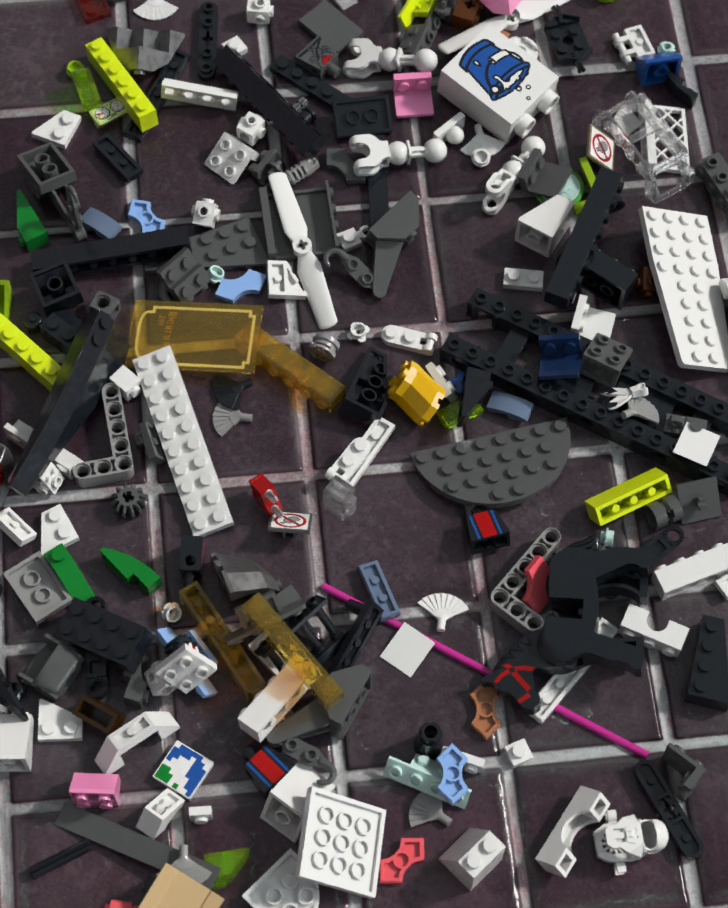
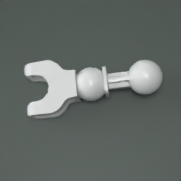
(374, 59)
(379, 153)
(503, 182)

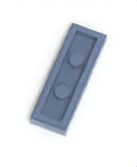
(378, 589)

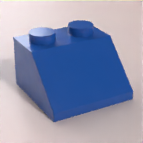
(654, 67)

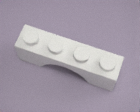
(584, 809)

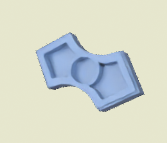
(141, 213)
(249, 283)
(452, 785)

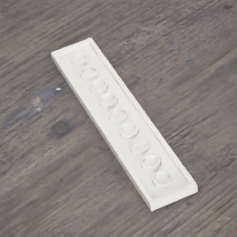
(183, 442)

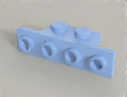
(205, 688)

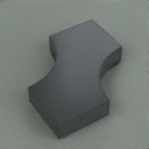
(338, 160)

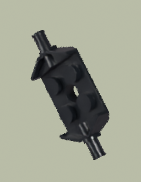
(567, 28)

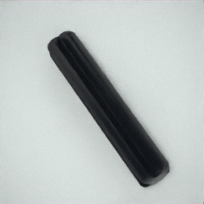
(60, 858)

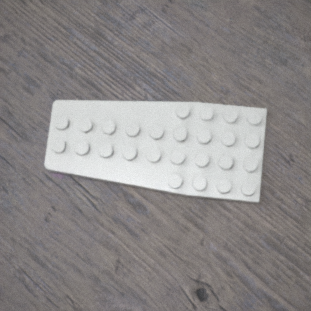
(687, 286)

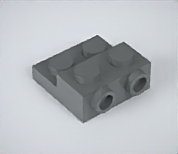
(183, 276)

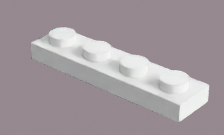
(377, 436)

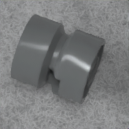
(666, 511)

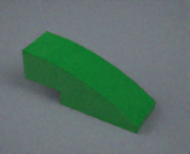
(131, 570)

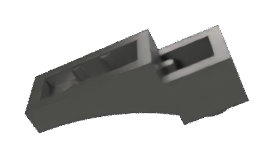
(137, 689)

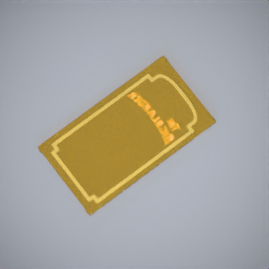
(200, 334)

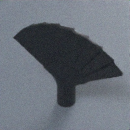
(229, 391)

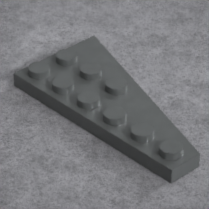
(225, 247)

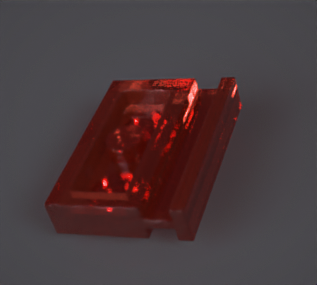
(93, 10)

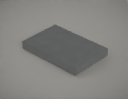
(331, 25)

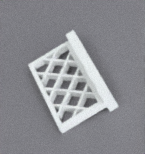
(648, 144)

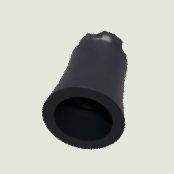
(429, 746)

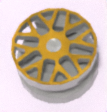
(324, 346)

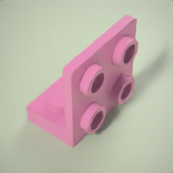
(413, 94)

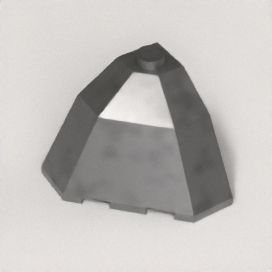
(143, 48)
(243, 576)

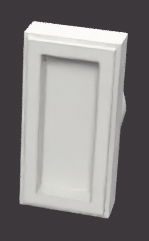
(452, 130)

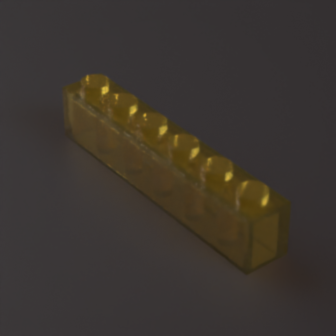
(299, 372)
(213, 629)
(293, 651)

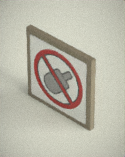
(600, 147)

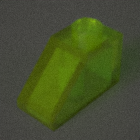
(85, 89)
(230, 864)

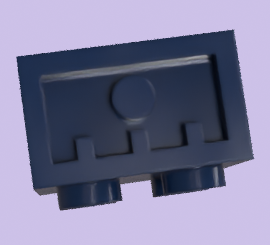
(560, 356)

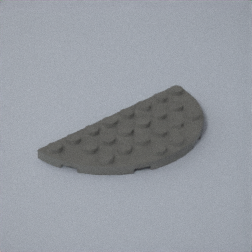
(499, 466)

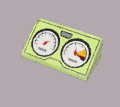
(108, 112)

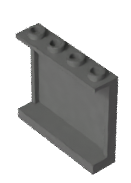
(317, 214)

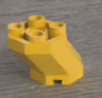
(415, 392)

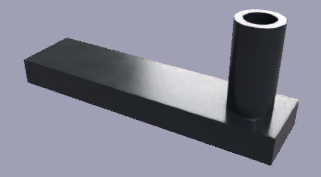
(358, 635)

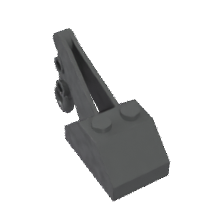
(48, 173)
(387, 238)
(315, 719)

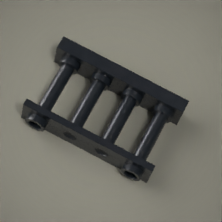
(321, 650)

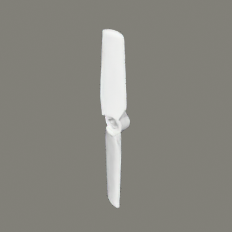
(525, 11)
(308, 267)

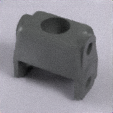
(52, 669)

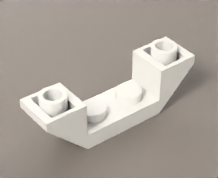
(130, 735)

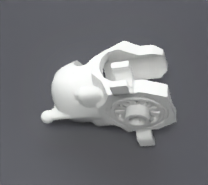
(630, 838)

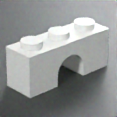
(667, 641)

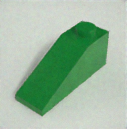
(30, 229)
(68, 573)

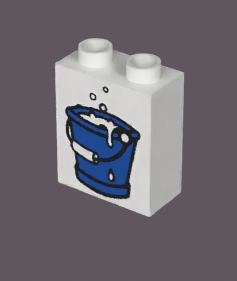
(499, 85)

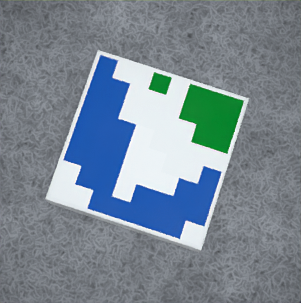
(183, 770)

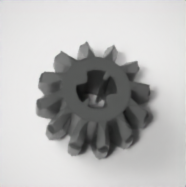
(125, 494)

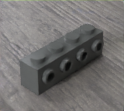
(714, 174)

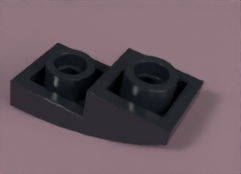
(676, 87)

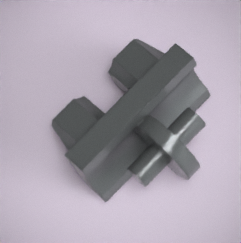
(444, 9)
(269, 163)

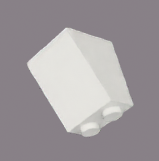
(545, 225)
(16, 743)
(287, 800)
(473, 856)

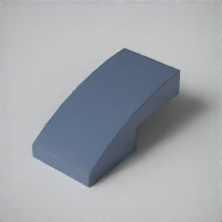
(101, 223)
(511, 405)

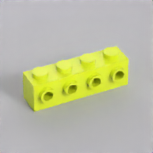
(628, 496)

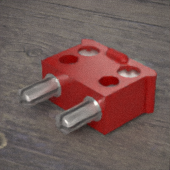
(266, 495)

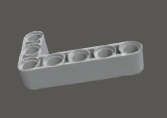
(117, 440)
(519, 578)

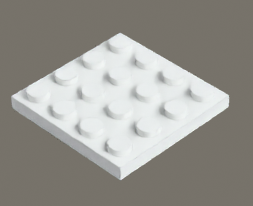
(340, 843)

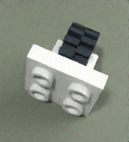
(184, 664)

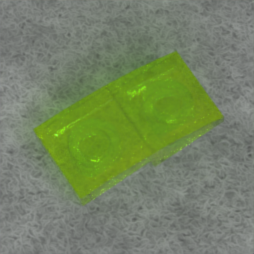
(449, 414)

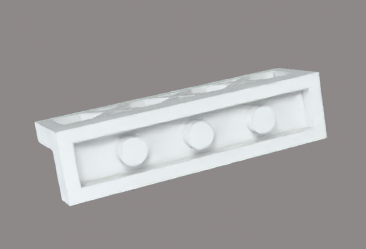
(199, 94)
(20, 434)

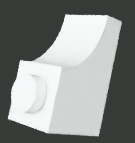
(159, 813)

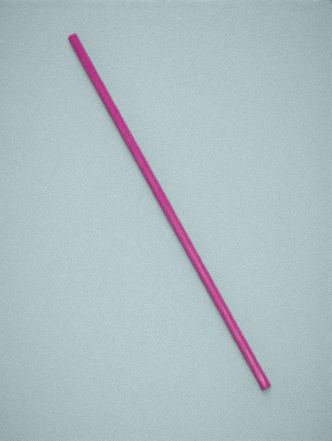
(485, 671)

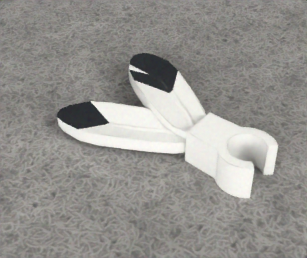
(623, 394)

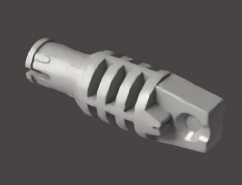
(301, 170)

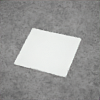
(696, 445)
(407, 649)

